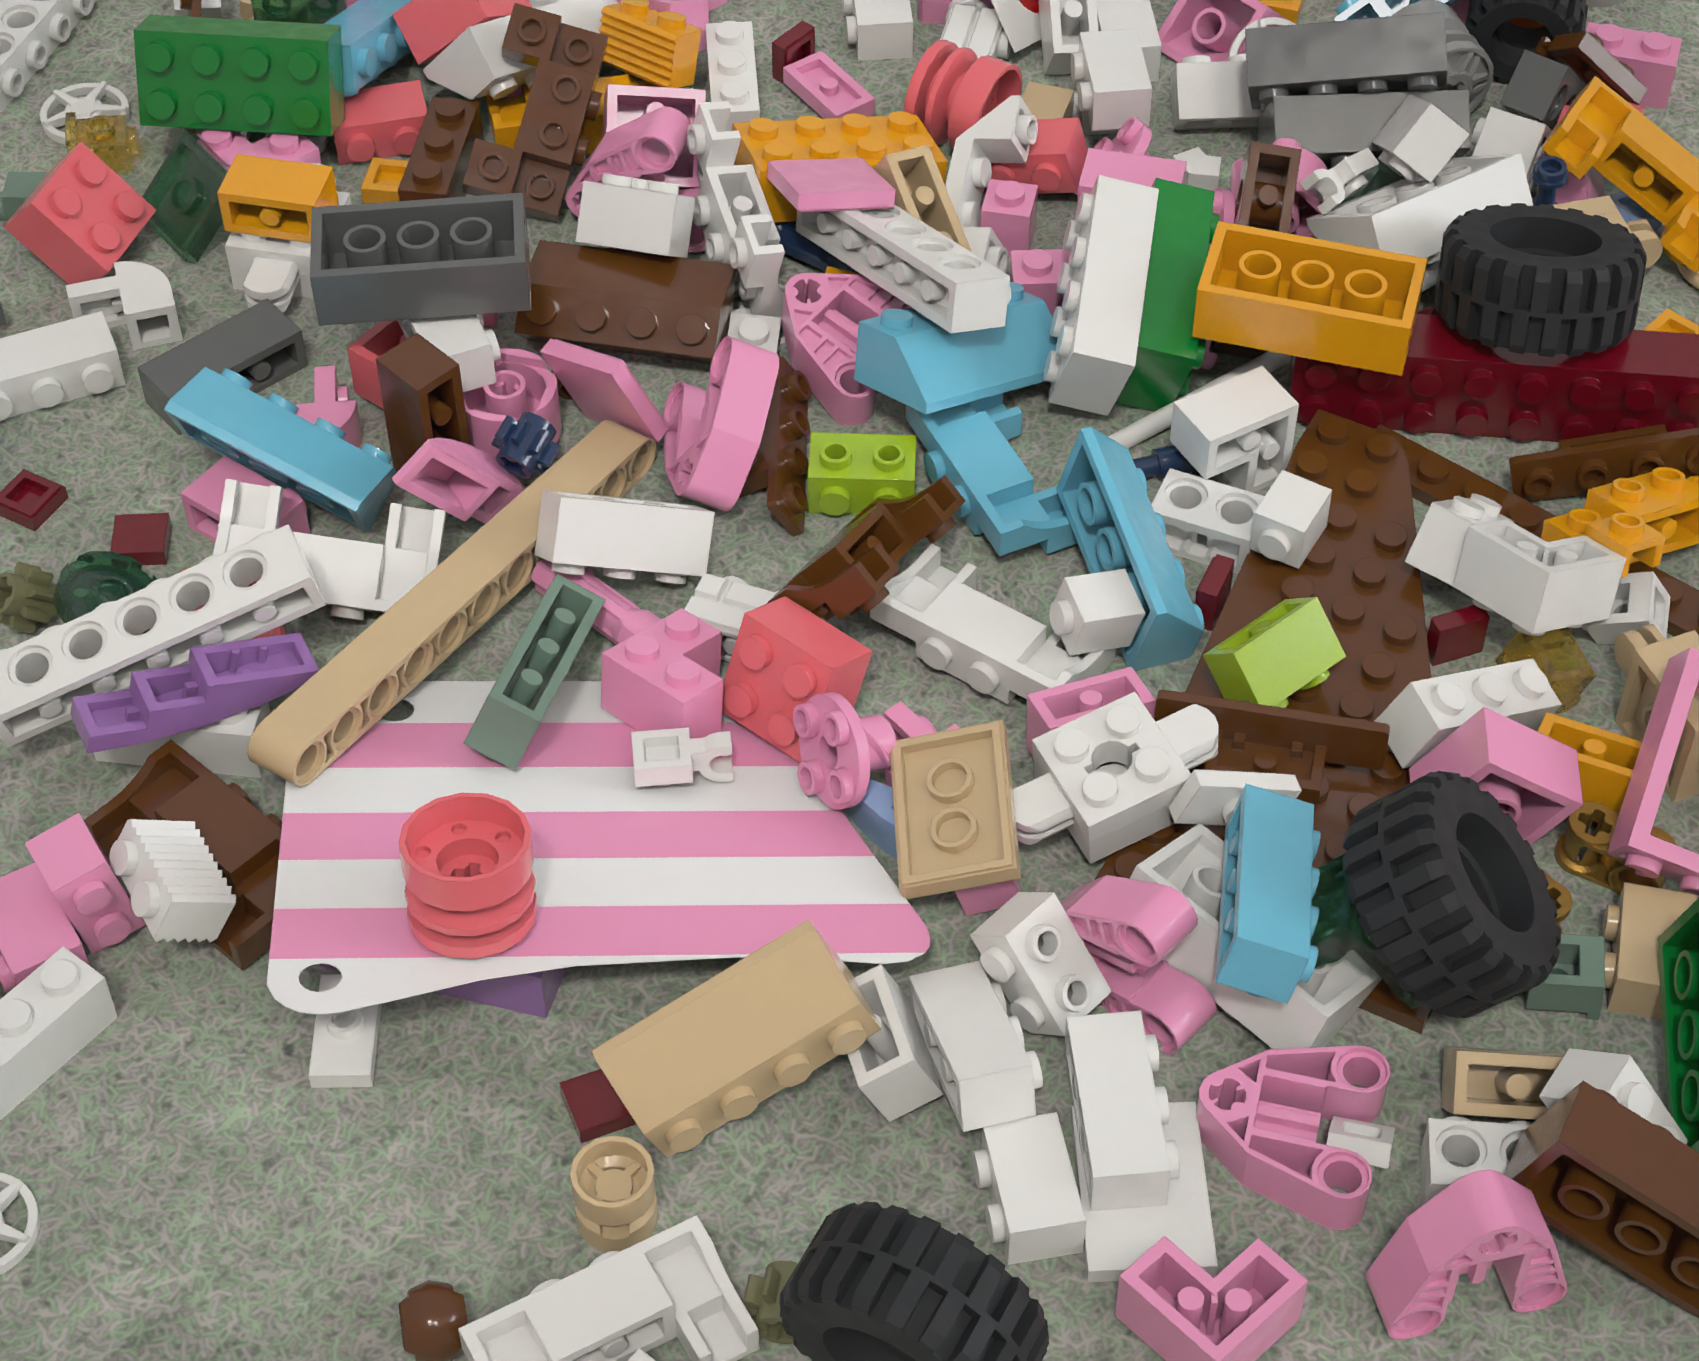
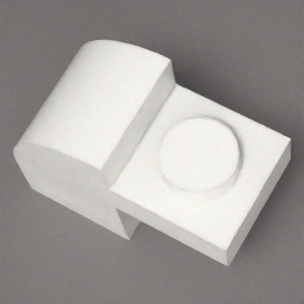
(135, 297)

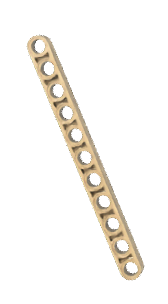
(436, 614)

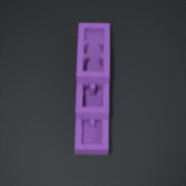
(180, 698)

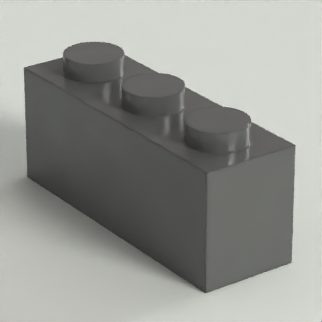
(254, 343)

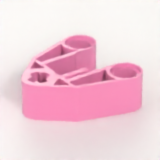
(640, 151)
(822, 335)
(719, 429)
(1128, 933)
(1266, 1122)
(1461, 1232)

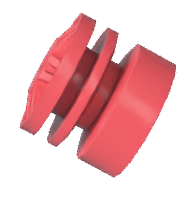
(957, 89)
(468, 875)

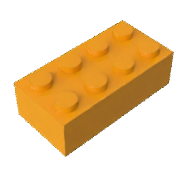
(827, 139)
(1309, 298)

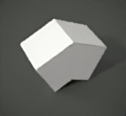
(1201, 169)

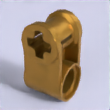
(1596, 863)

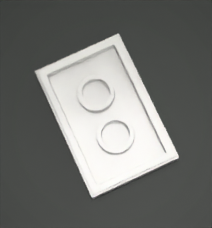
(1122, 1236)

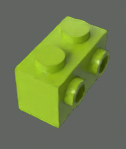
(857, 469)
(1276, 654)

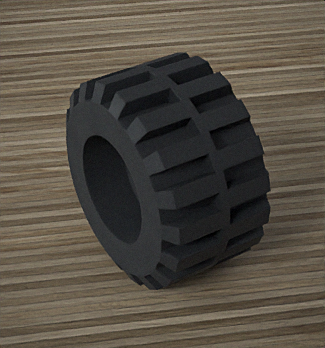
(1506, 42)

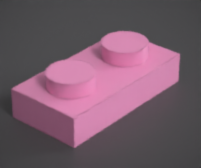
(827, 87)

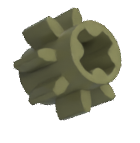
(26, 597)
(763, 1299)

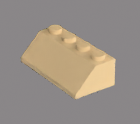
(737, 1039)

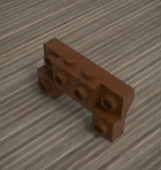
(553, 118)
(863, 556)
(238, 836)

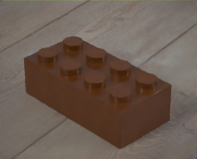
(1617, 1189)

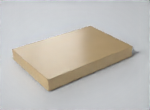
(954, 810)

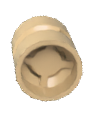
(614, 1193)

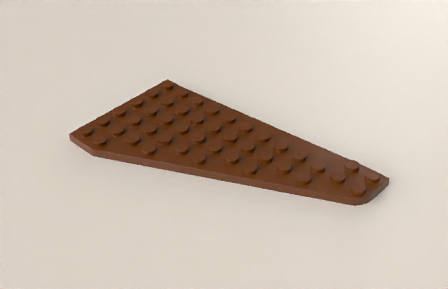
(1375, 613)

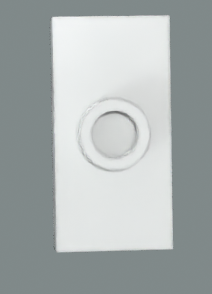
(1212, 794)
(344, 1044)

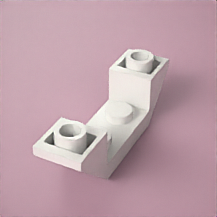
(996, 138)

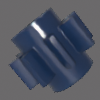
(526, 445)

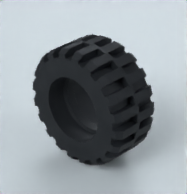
(1540, 279)
(1451, 895)
(906, 1291)

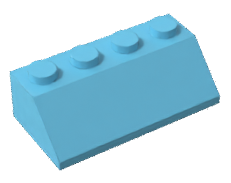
(936, 370)
(284, 446)
(1120, 530)

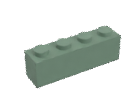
(534, 672)

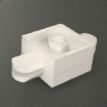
(271, 266)
(1119, 800)

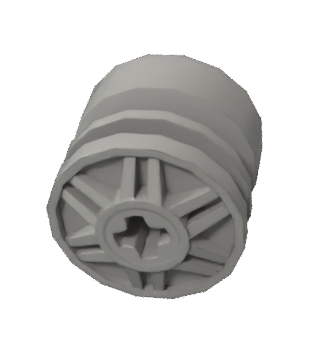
(1466, 60)

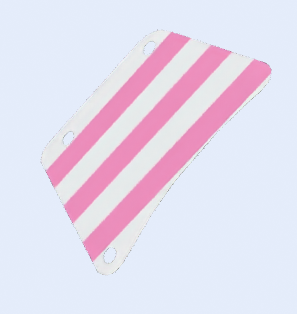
(614, 863)

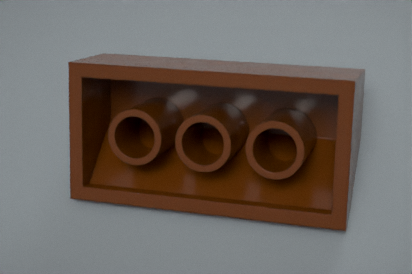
(628, 301)

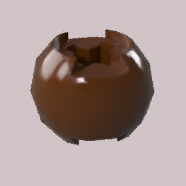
(432, 1320)

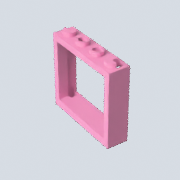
(1632, 831)

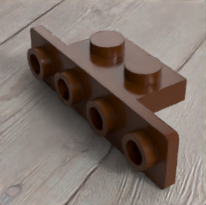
(782, 453)
(1601, 459)
(1284, 739)

